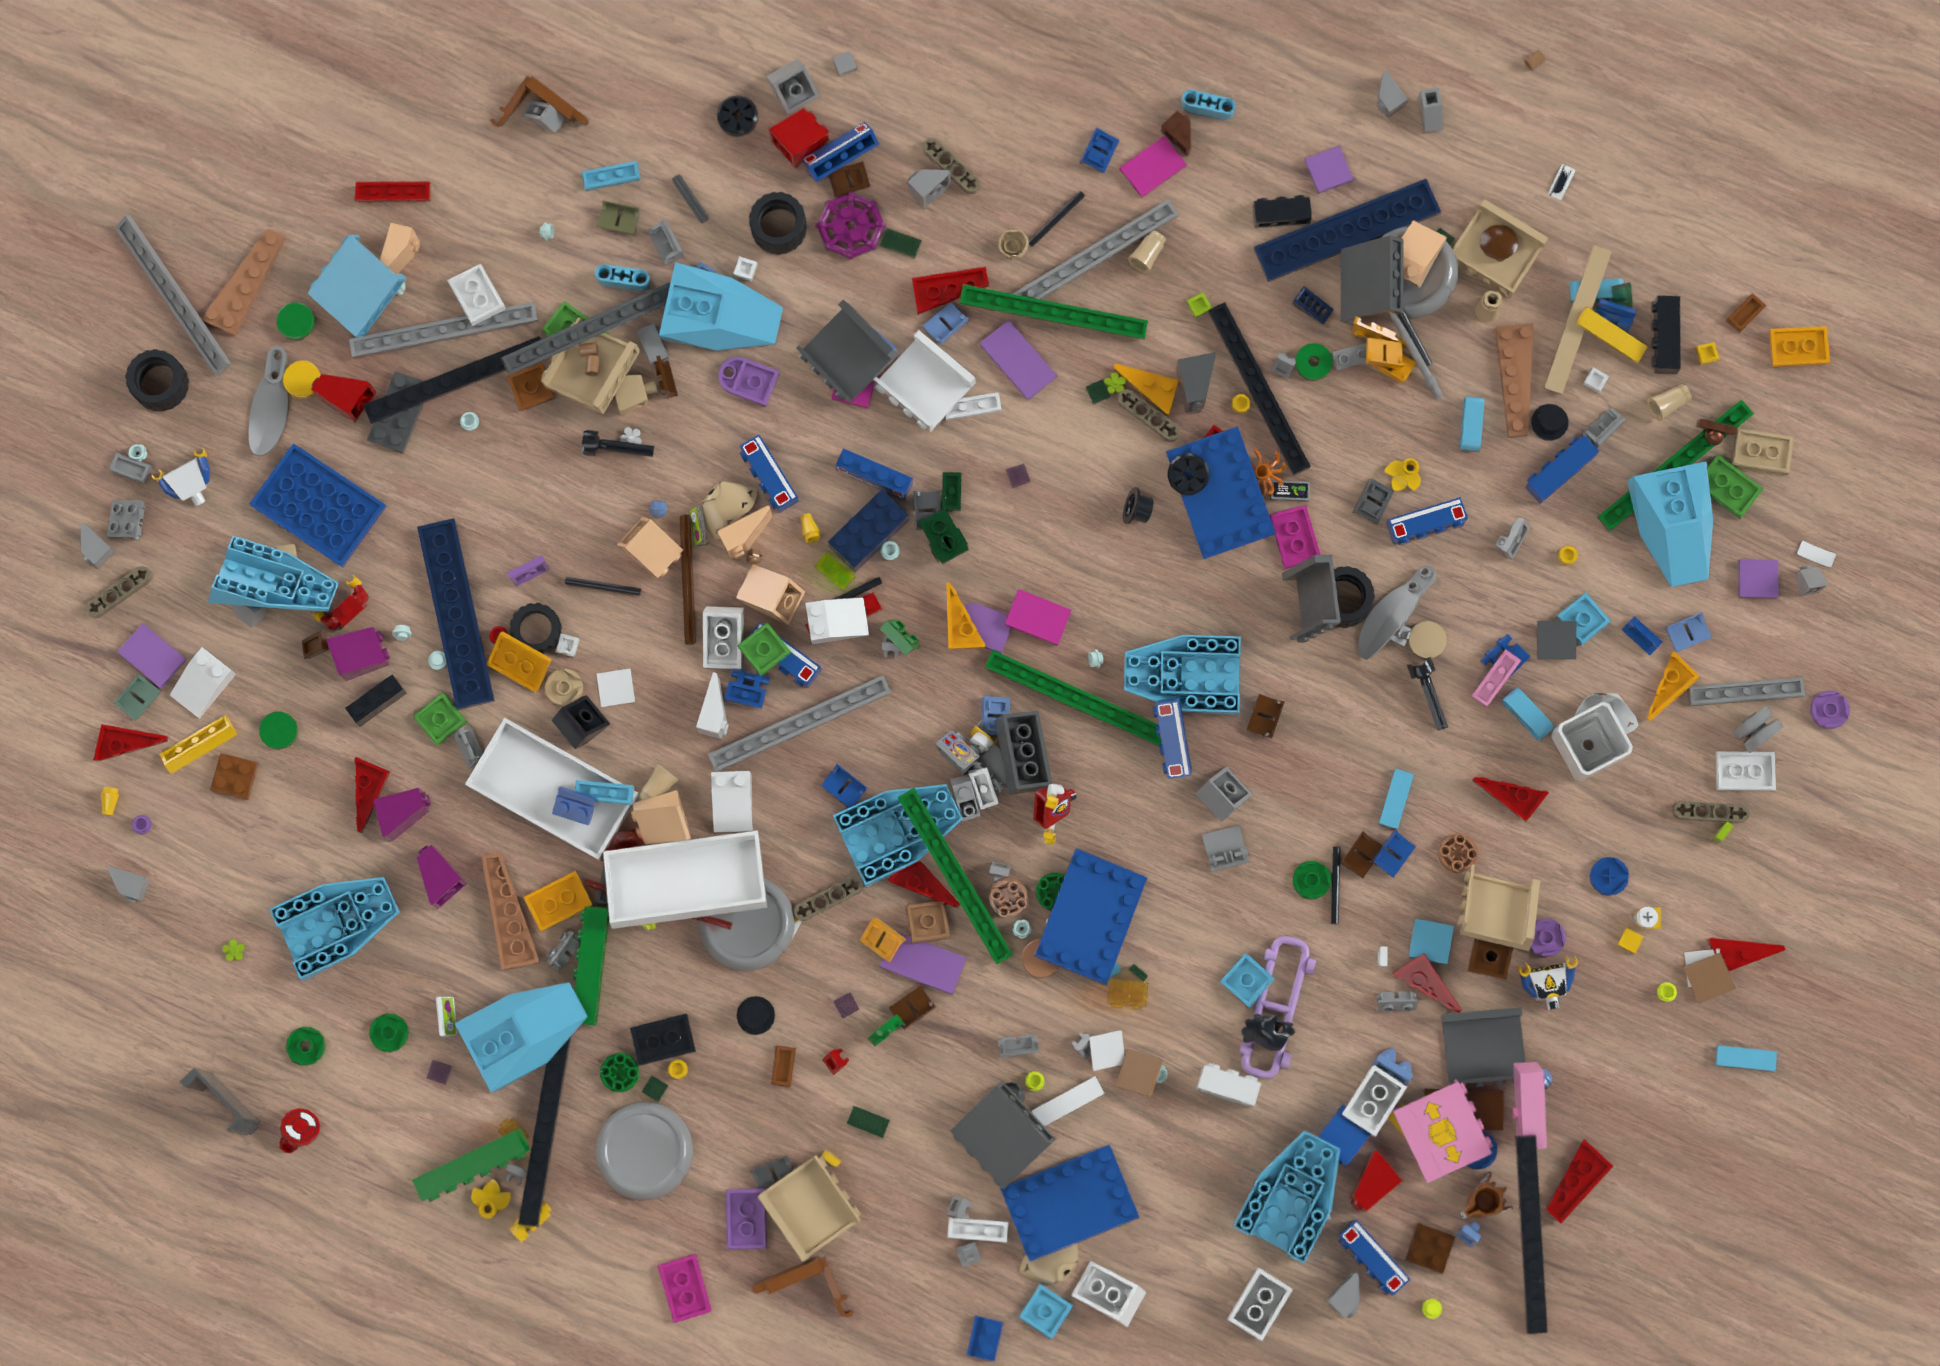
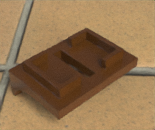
(858, 177)
(667, 384)
(1268, 707)
(1355, 862)
(920, 1002)

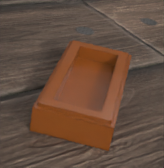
(1745, 313)
(783, 1066)

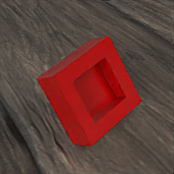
(834, 1061)

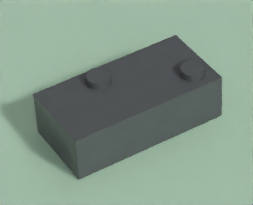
(1023, 752)

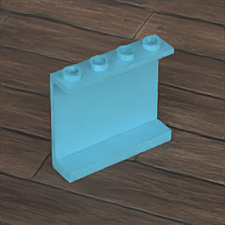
(355, 286)

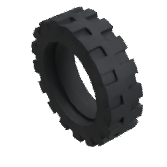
(545, 610)

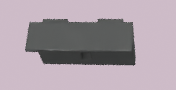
(925, 501)
(1368, 508)
(763, 1176)

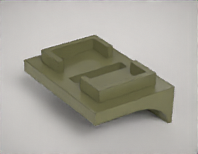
(610, 214)

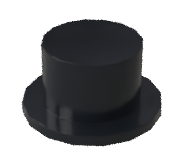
(1549, 422)
(1137, 507)
(755, 1015)

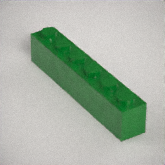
(591, 960)
(471, 1164)

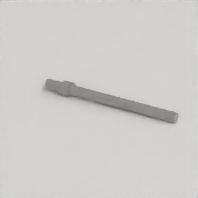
(1430, 380)

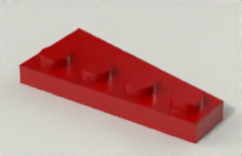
(943, 288)
(1580, 1178)

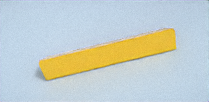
(198, 744)

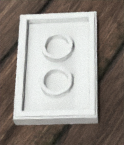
(476, 294)
(1745, 771)

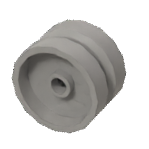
(1757, 728)

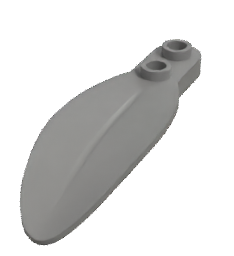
(269, 405)
(1393, 612)

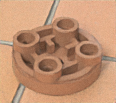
(1457, 853)
(1008, 897)
(1036, 966)

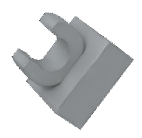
(1283, 365)
(1401, 636)
(888, 645)
(999, 870)
(1083, 1046)
(517, 1172)
(958, 1207)
(968, 1254)

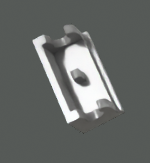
(666, 242)
(1604, 427)

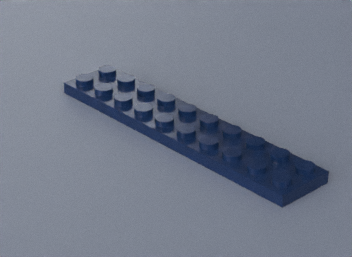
(1346, 229)
(455, 614)

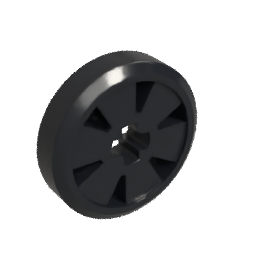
(744, 124)
(1178, 480)

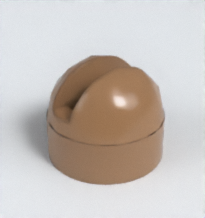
(753, 556)

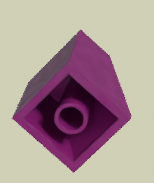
(358, 653)
(401, 811)
(438, 876)

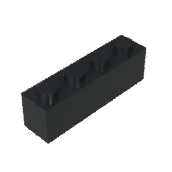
(1666, 335)

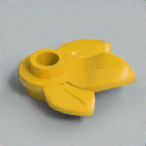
(1403, 477)
(491, 1196)

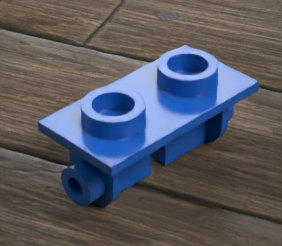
(1642, 635)

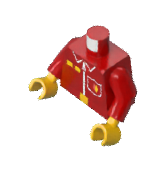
(347, 609)

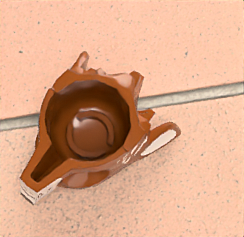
(1486, 1200)

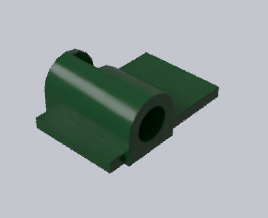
(944, 537)

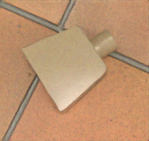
(633, 393)

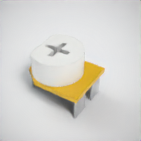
(980, 739)
(1648, 918)

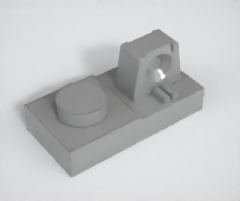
(1511, 544)

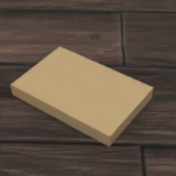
(1762, 451)

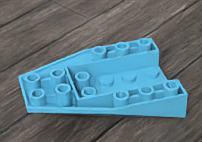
(717, 312)
(1675, 520)
(254, 578)
(1189, 667)
(883, 836)
(333, 922)
(521, 1032)
(1293, 1196)

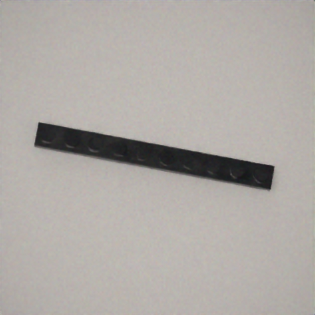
(440, 385)
(1259, 389)
(543, 1138)
(1531, 1234)

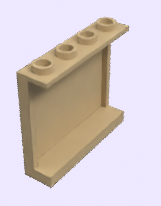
(1503, 275)
(568, 376)
(1499, 910)
(809, 1207)

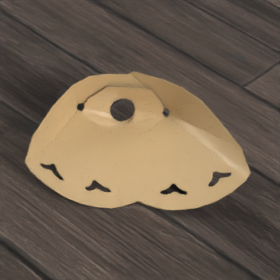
(726, 504)
(1051, 1267)

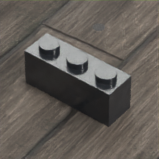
(1282, 211)
(376, 700)

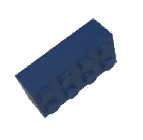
(868, 530)

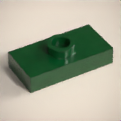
(951, 491)

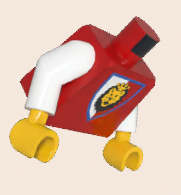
(1050, 807)

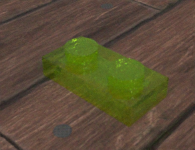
(834, 571)

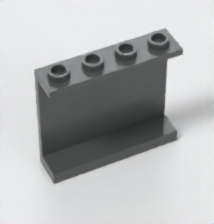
(1372, 278)
(847, 353)
(1316, 596)
(1483, 1045)
(201, 1080)
(1002, 1135)

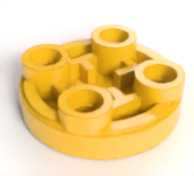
(299, 379)

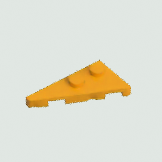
(1374, 331)
(1157, 388)
(961, 630)
(1675, 681)

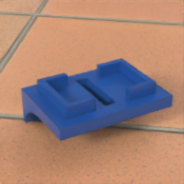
(1094, 157)
(837, 779)
(1399, 846)

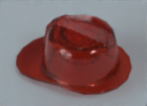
(625, 840)

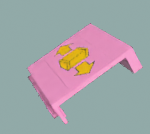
(1443, 1131)

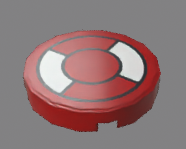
(300, 1127)

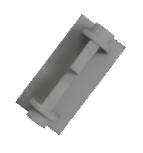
(1349, 356)
(468, 746)
(558, 955)
(1405, 1002)
(1010, 1047)

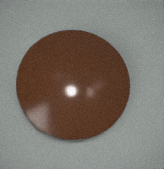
(1499, 242)

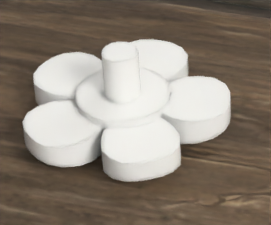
(632, 437)

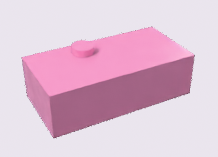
(1530, 1102)

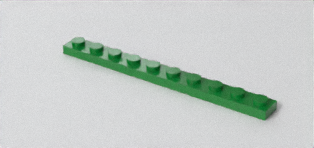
(1053, 312)
(1685, 456)
(1073, 697)
(955, 876)

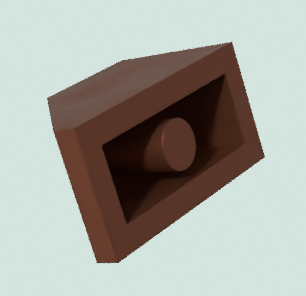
(1178, 131)

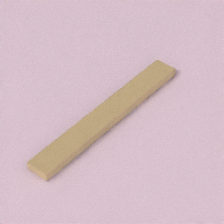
(1572, 332)

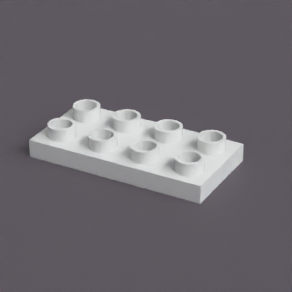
(525, 778)
(684, 879)

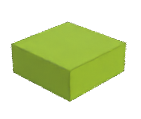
(1199, 305)
(1722, 832)

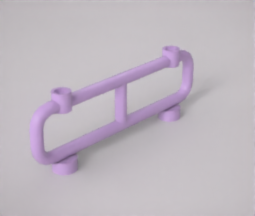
(1307, 966)

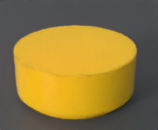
(1240, 403)
(1567, 555)
(678, 1069)
(831, 1158)

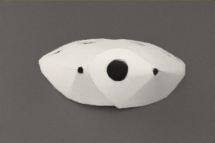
(1618, 706)

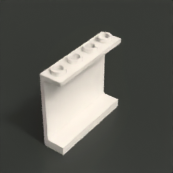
(925, 382)

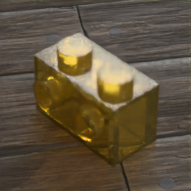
(1127, 993)

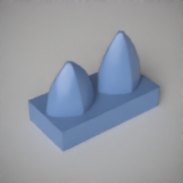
(1386, 1062)

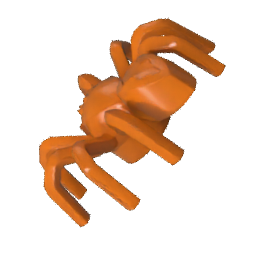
(1264, 472)

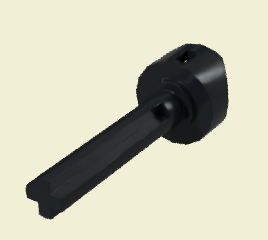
(591, 443)
(1422, 673)

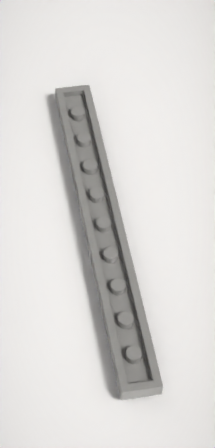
(1100, 252)
(173, 295)
(440, 331)
(799, 723)

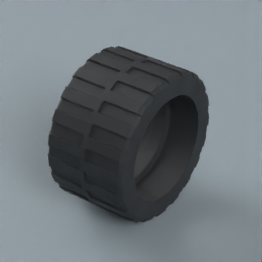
(772, 202)
(141, 365)
(1365, 586)

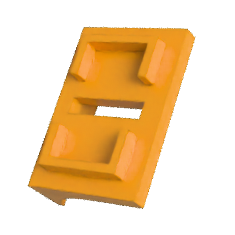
(1393, 353)
(1398, 375)
(890, 942)

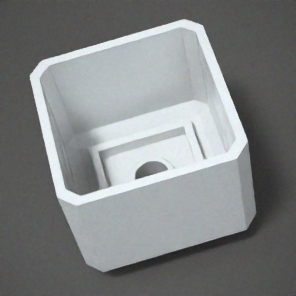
(1603, 730)

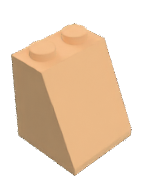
(650, 547)
(770, 594)
(661, 819)

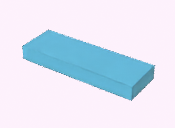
(611, 176)
(606, 791)
(1396, 799)
(1746, 1058)

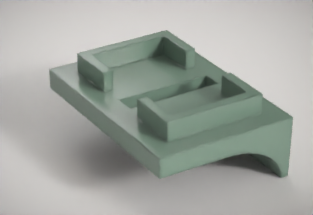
(131, 705)

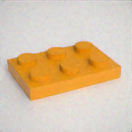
(1799, 346)
(519, 661)
(558, 901)

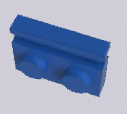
(1616, 314)
(574, 805)
(985, 1338)

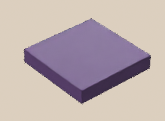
(1328, 169)
(528, 571)
(1758, 578)

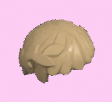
(1013, 244)

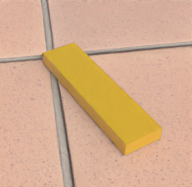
(1611, 334)

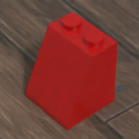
(798, 136)
(343, 394)
(1373, 1183)

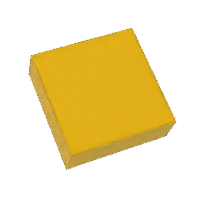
(1707, 353)
(1630, 940)

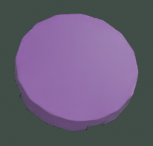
(1829, 710)
(1548, 938)

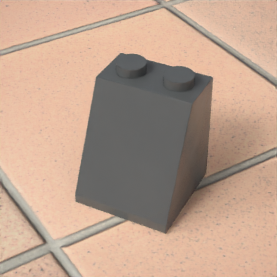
(1194, 380)

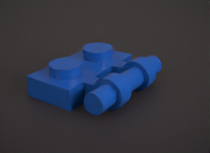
(1502, 644)
(745, 694)

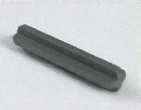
(690, 198)

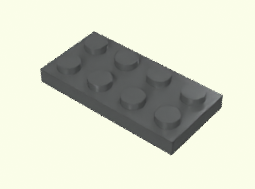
(396, 430)

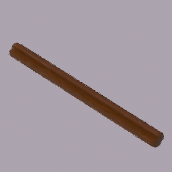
(687, 579)

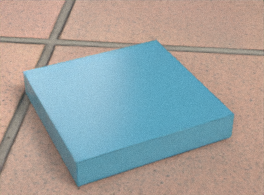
(1588, 618)
(1432, 939)
(1247, 980)
(1045, 1311)

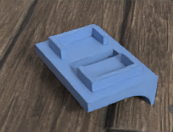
(954, 319)
(1697, 628)
(993, 706)

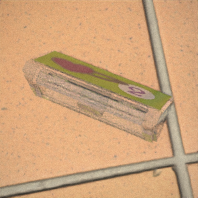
(698, 526)

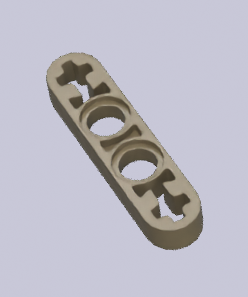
(953, 164)
(1146, 418)
(120, 594)
(1710, 812)
(830, 901)

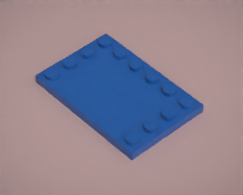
(318, 505)
(1231, 505)
(1090, 917)
(1069, 1203)

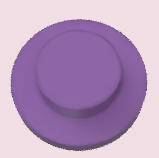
(141, 824)

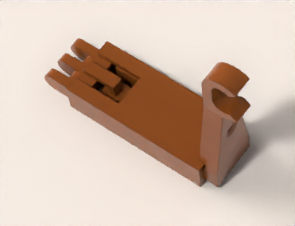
(543, 93)
(799, 1273)

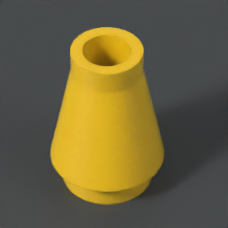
(809, 529)
(109, 799)

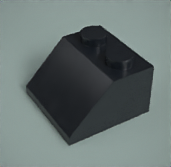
(580, 721)

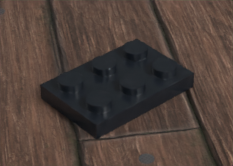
(663, 1039)

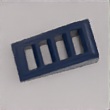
(1316, 300)

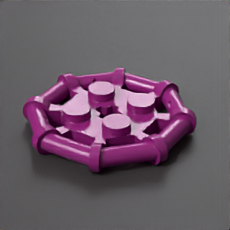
(848, 215)

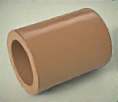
(1535, 60)
(588, 349)
(592, 365)

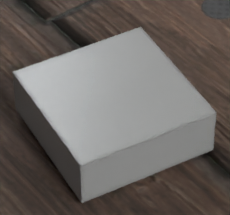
(844, 63)

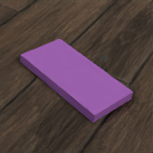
(1018, 360)
(926, 965)

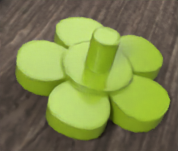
(1115, 383)
(234, 950)

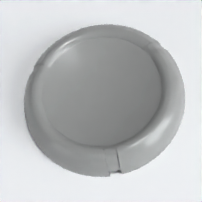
(1437, 285)
(756, 934)
(644, 1151)

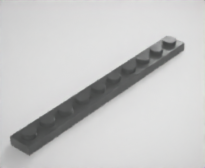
(586, 330)

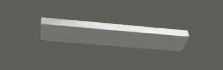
(1746, 691)

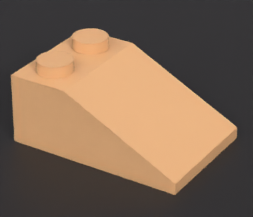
(399, 247)
(1420, 252)
(741, 534)

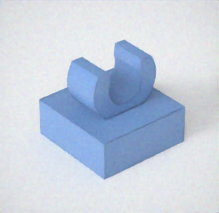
(1469, 1234)

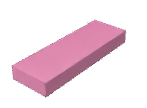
(1496, 678)

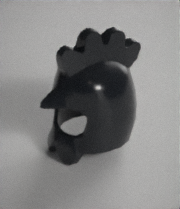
(1264, 1032)

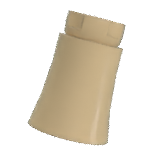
(1147, 252)
(1488, 312)
(1668, 401)
(658, 783)

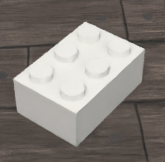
(1228, 1085)
(1259, 1304)

